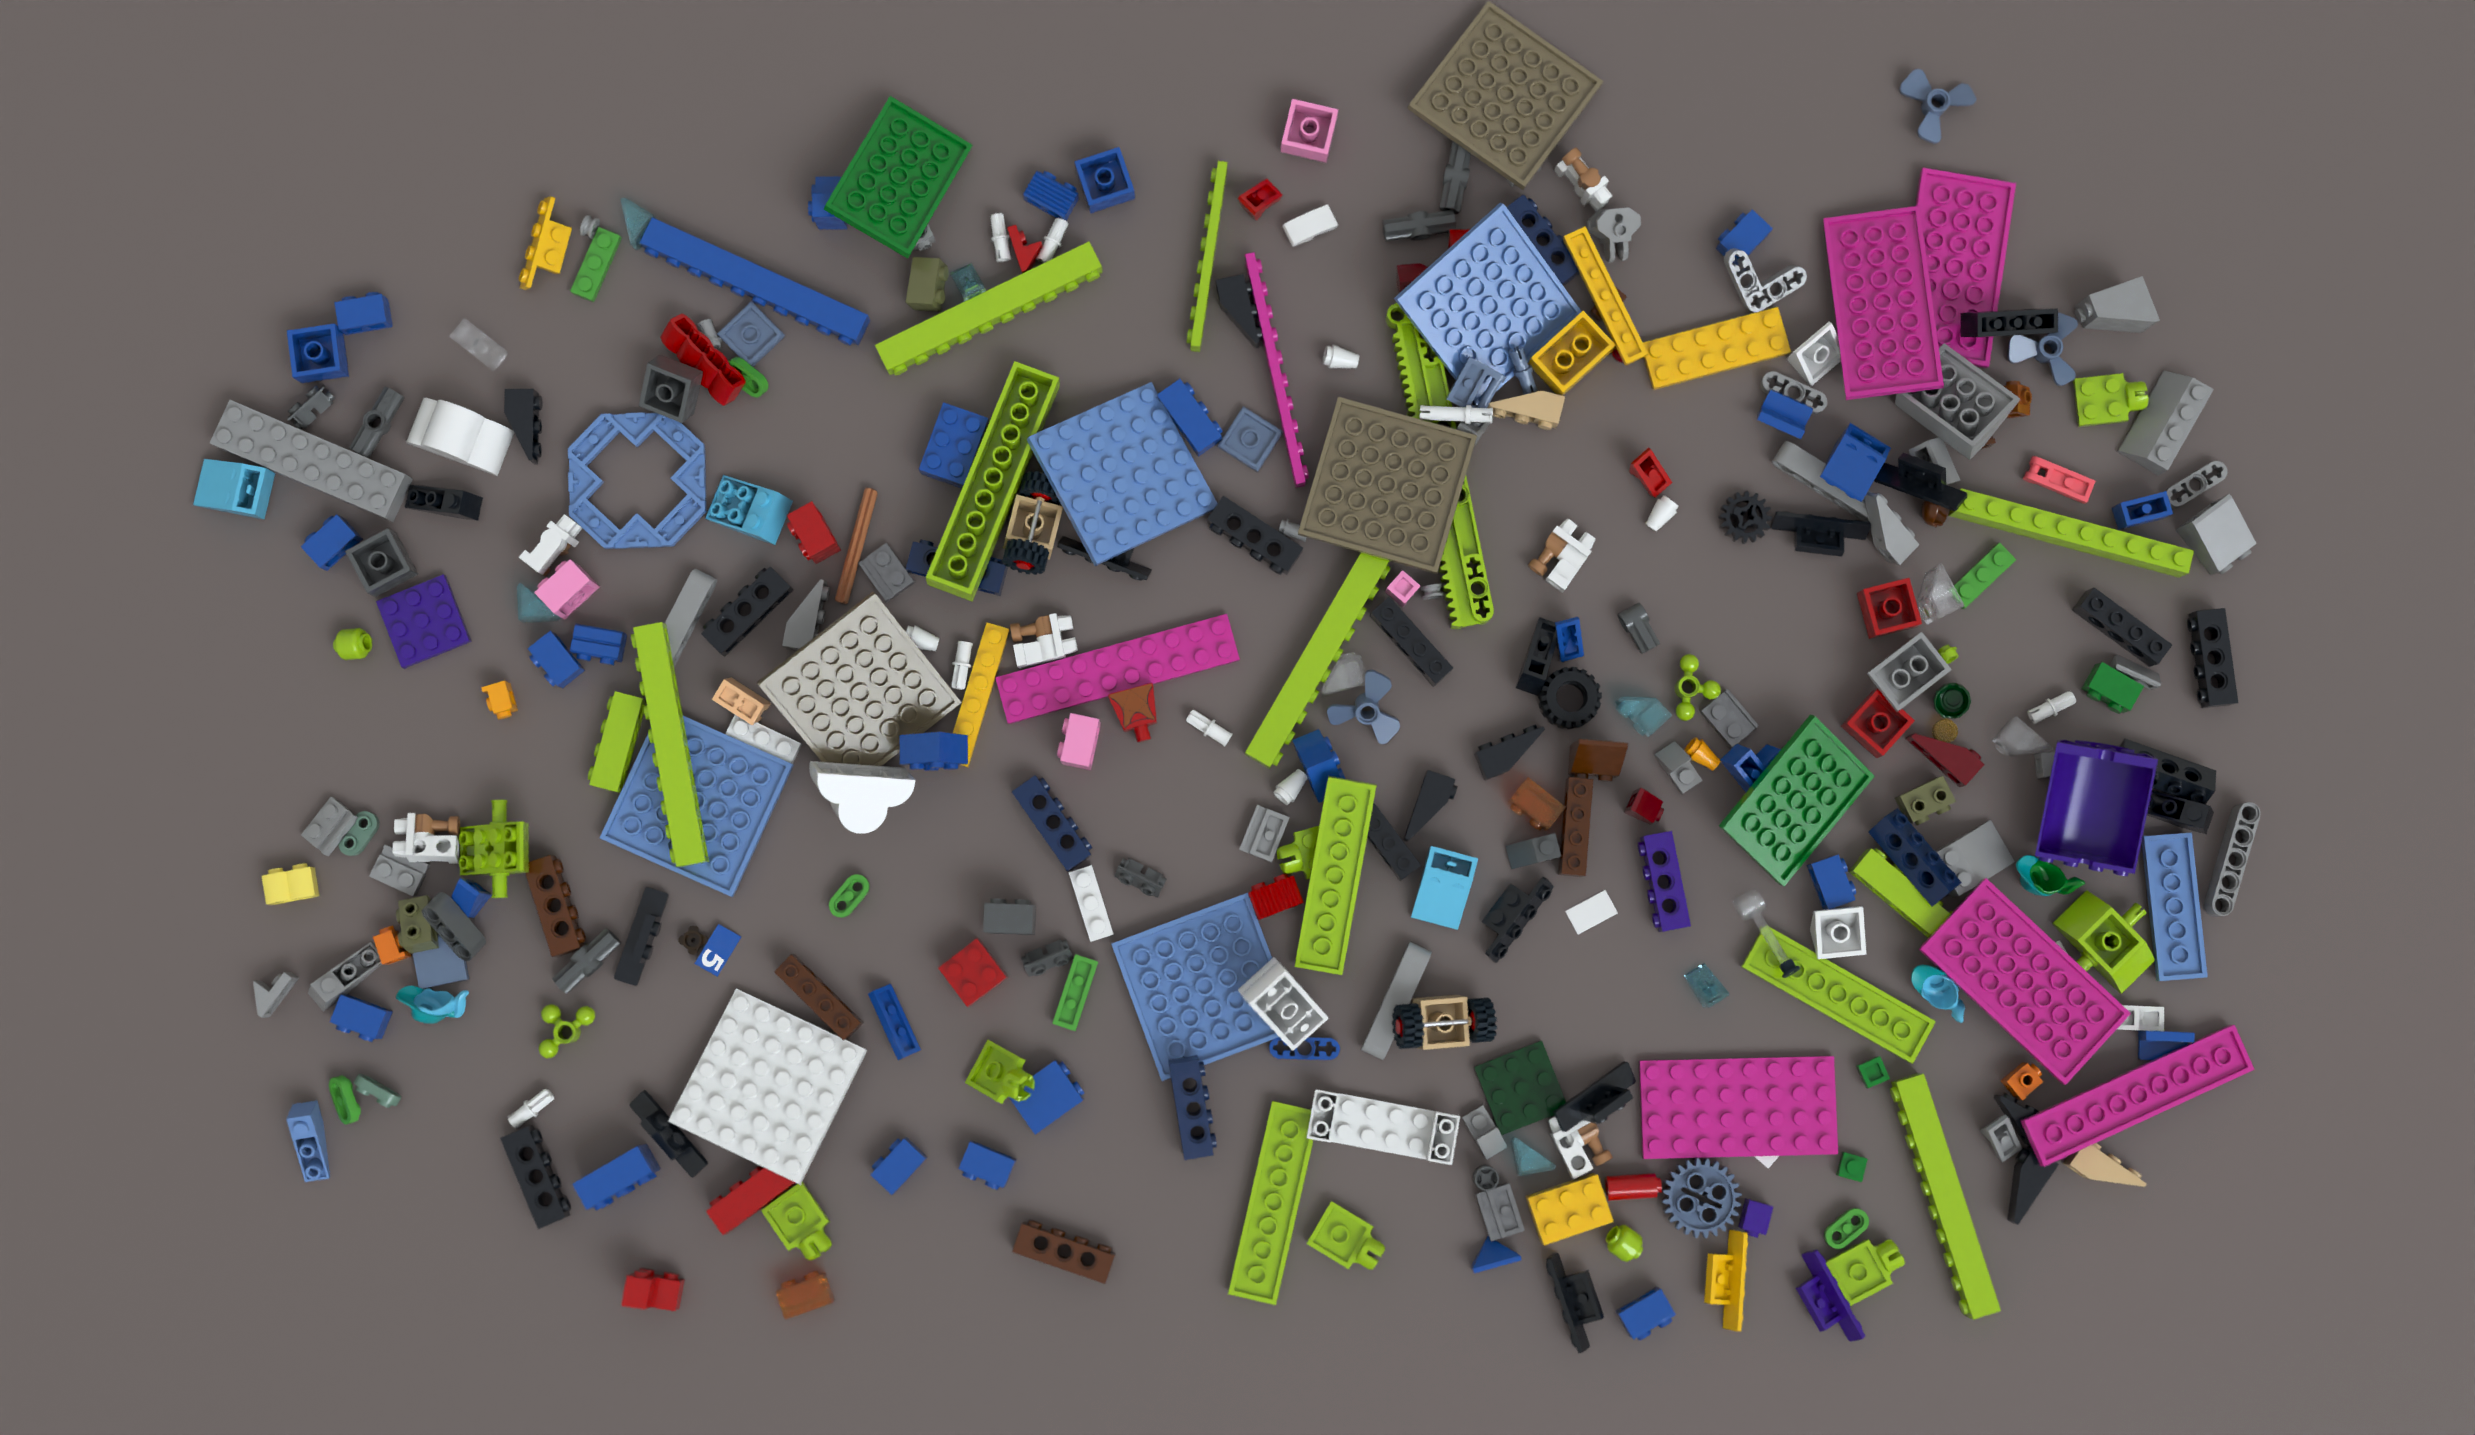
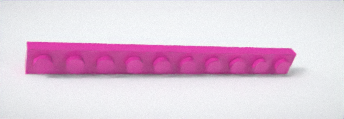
(1274, 360)

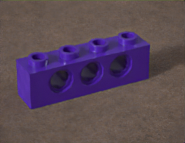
(1664, 844)

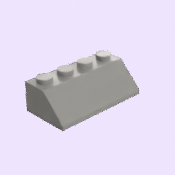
(2165, 421)

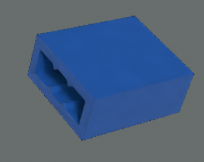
(1051, 1097)

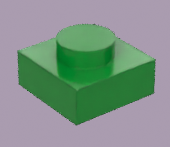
(1873, 1072)
(1852, 1166)

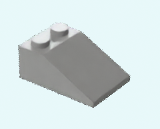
(1909, 671)
(1975, 856)

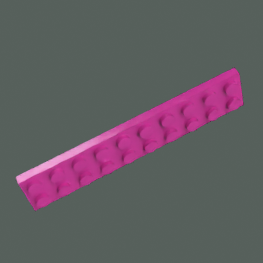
(1117, 668)
(2137, 1095)

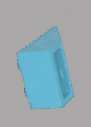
(234, 488)
(749, 509)
(1444, 887)

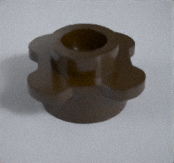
(693, 933)

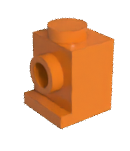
(389, 947)
(2015, 1084)

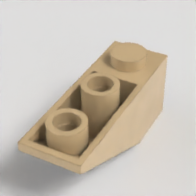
(1536, 407)
(2095, 1165)

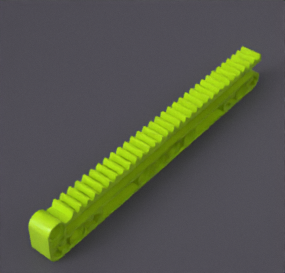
(1427, 386)

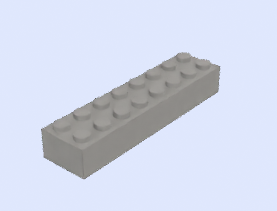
(311, 460)

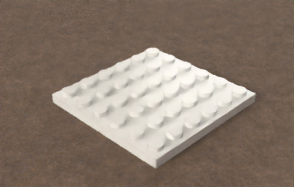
(768, 1086)

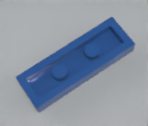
(894, 1021)

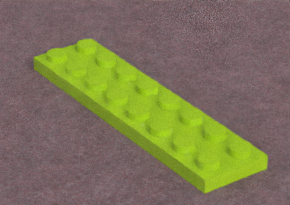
(1335, 875)
(1842, 997)
(1272, 1204)

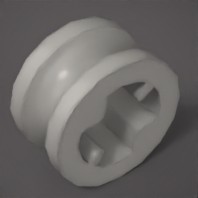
(589, 226)
(1432, 591)

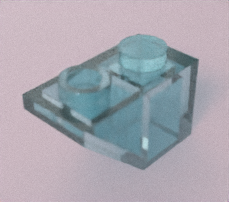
(1645, 712)

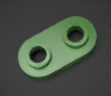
(755, 383)
(849, 895)
(344, 1099)
(1846, 1229)

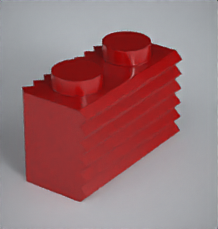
(1275, 896)

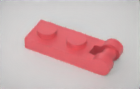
(2059, 480)

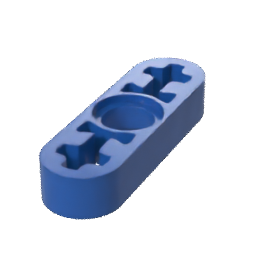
(1322, 1054)

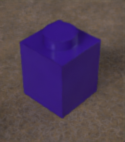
(1755, 1217)

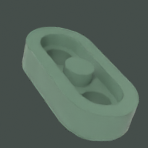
(360, 835)
(370, 1086)

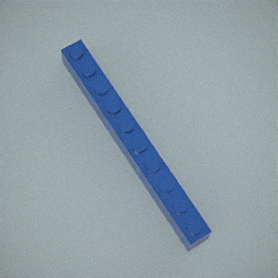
(754, 281)

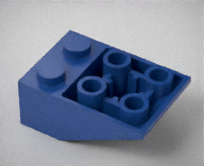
(1855, 462)

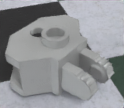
(1614, 227)

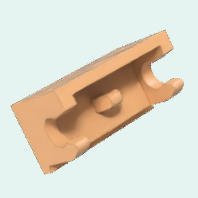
(741, 700)

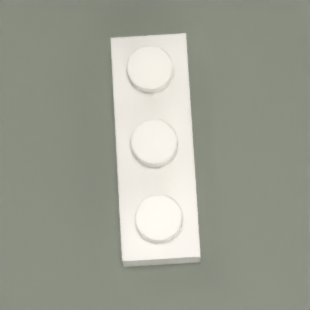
(764, 739)
(1091, 903)

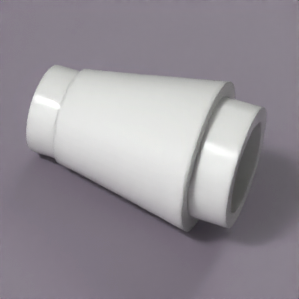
(1339, 358)
(1661, 513)
(922, 638)
(1290, 787)

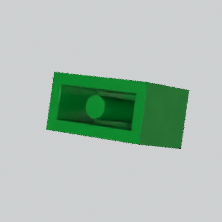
(2112, 688)

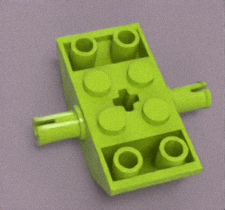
(495, 849)
(2087, 925)

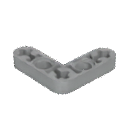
(1755, 288)

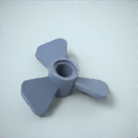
(1918, 88)
(2023, 348)
(1375, 688)

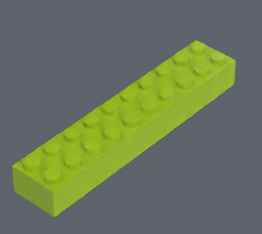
(992, 482)

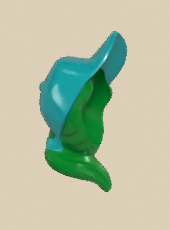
(2045, 878)

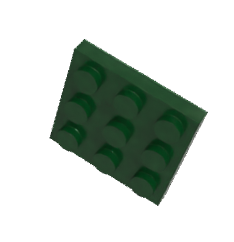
(1520, 1087)

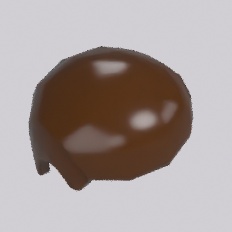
(1933, 514)

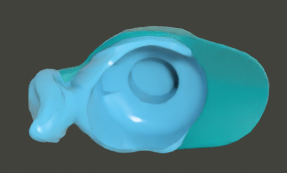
(1938, 990)
(430, 1005)

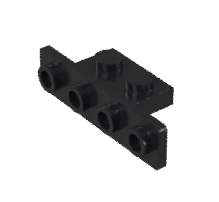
(1922, 481)
(1820, 533)
(1116, 564)
(1512, 914)
(641, 936)
(1598, 1099)
(667, 1135)
(1577, 1299)

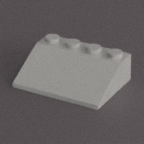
(1965, 409)

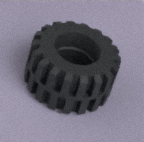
(1584, 683)

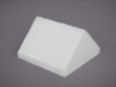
(1817, 354)
(1838, 932)

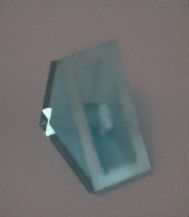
(636, 221)
(968, 282)
(532, 608)
(1706, 986)
(1528, 1160)

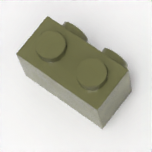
(927, 284)
(1925, 800)
(415, 932)

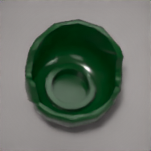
(1951, 700)

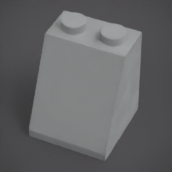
(2119, 308)
(2218, 535)

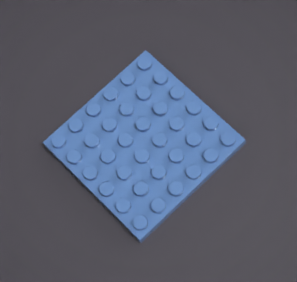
(1488, 298)
(1122, 473)
(735, 799)
(1189, 980)

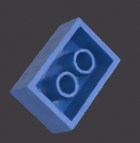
(953, 445)
(617, 1178)

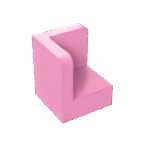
(1402, 588)

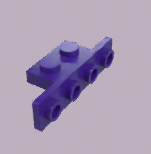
(1826, 1300)

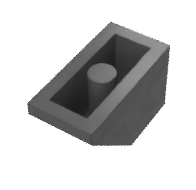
(1533, 851)

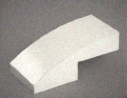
(1310, 225)
(2144, 1018)

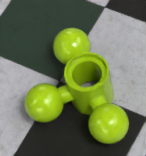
(1710, 689)
(551, 1014)

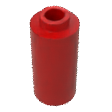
(1632, 1186)

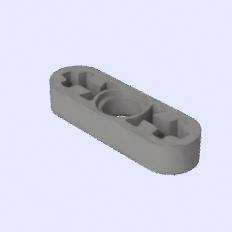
(1780, 379)
(2203, 481)

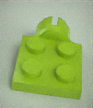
(2107, 399)
(1300, 851)
(1000, 1074)
(799, 1221)
(1345, 1238)
(1865, 1268)

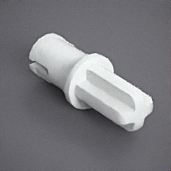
(1000, 237)
(1052, 240)
(961, 665)
(2051, 707)
(1209, 727)
(530, 1108)

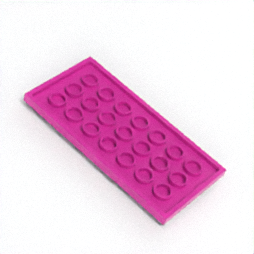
(1965, 248)
(1883, 303)
(2024, 981)
(1738, 1107)

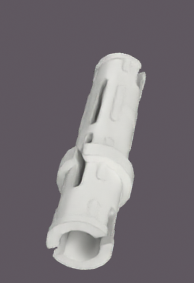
(1465, 414)

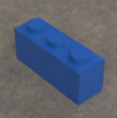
(1190, 417)

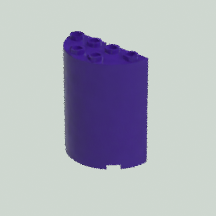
(2096, 806)

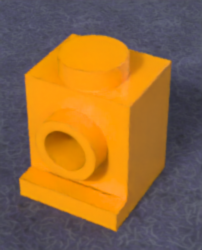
(500, 699)

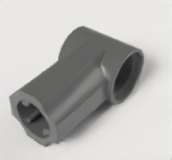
(1637, 624)

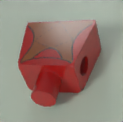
(1135, 710)

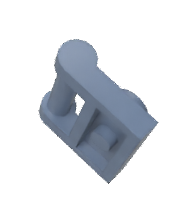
(1470, 381)

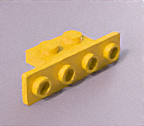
(547, 247)
(1727, 1279)

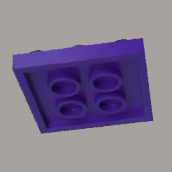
(423, 621)

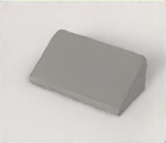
(2141, 674)

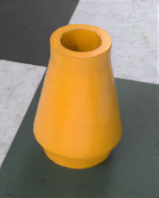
(1702, 754)

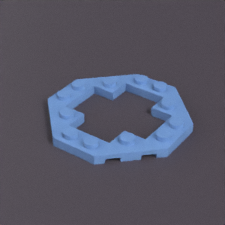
(637, 532)

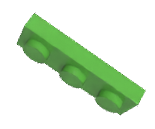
(596, 264)
(1983, 574)
(1075, 992)

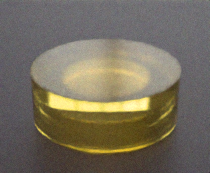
(1945, 730)

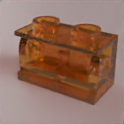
(1536, 805)
(804, 1295)

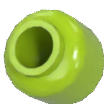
(352, 643)
(1624, 1243)

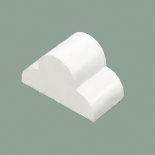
(460, 435)
(861, 791)
(1283, 1004)

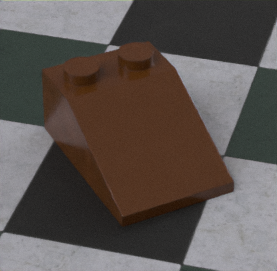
(1596, 759)

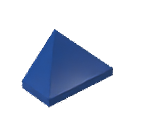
(1569, 639)
(1493, 1255)

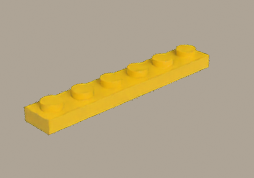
(1605, 296)
(981, 684)

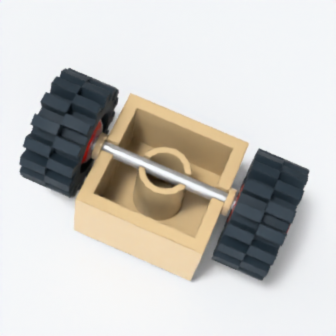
(1032, 525)
(1444, 1022)

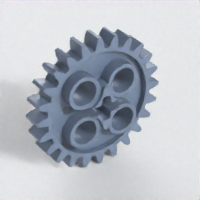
(1692, 1217)

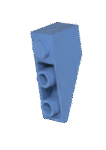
(309, 1140)

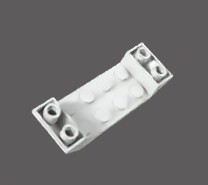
(1383, 1126)

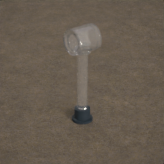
(1750, 907)

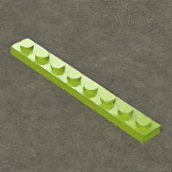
(1205, 266)

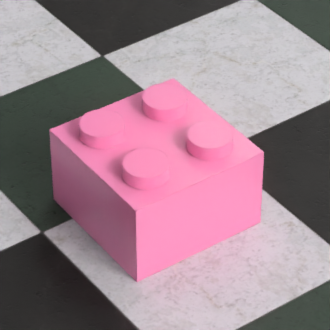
(1309, 130)
(566, 589)
(1079, 741)

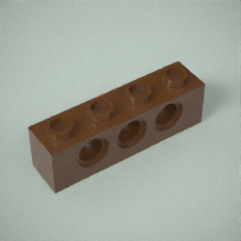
(1575, 827)
(543, 897)
(819, 997)
(1026, 1247)

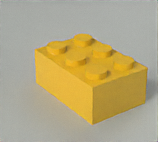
(1571, 354)
(1569, 1209)

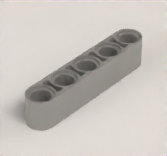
(1807, 470)
(688, 610)
(2241, 852)
(1399, 992)

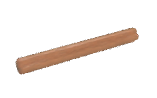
(856, 546)

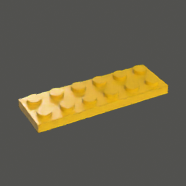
(1716, 348)

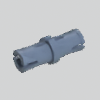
(1523, 370)

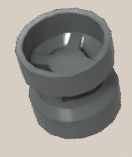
(1485, 1177)

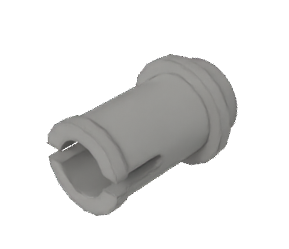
(707, 328)
(1290, 529)

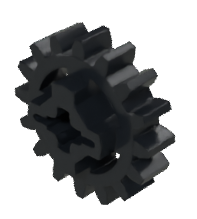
(1736, 514)

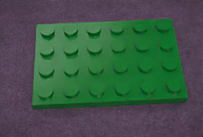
(898, 177)
(1797, 800)

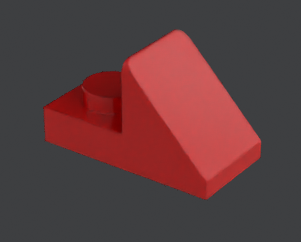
(1259, 198)
(1025, 255)
(1650, 473)

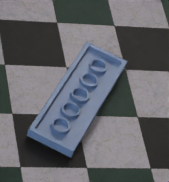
(2174, 906)

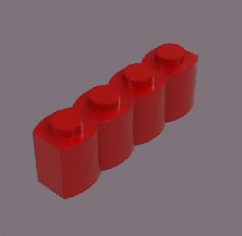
(698, 352)

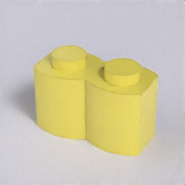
(290, 885)

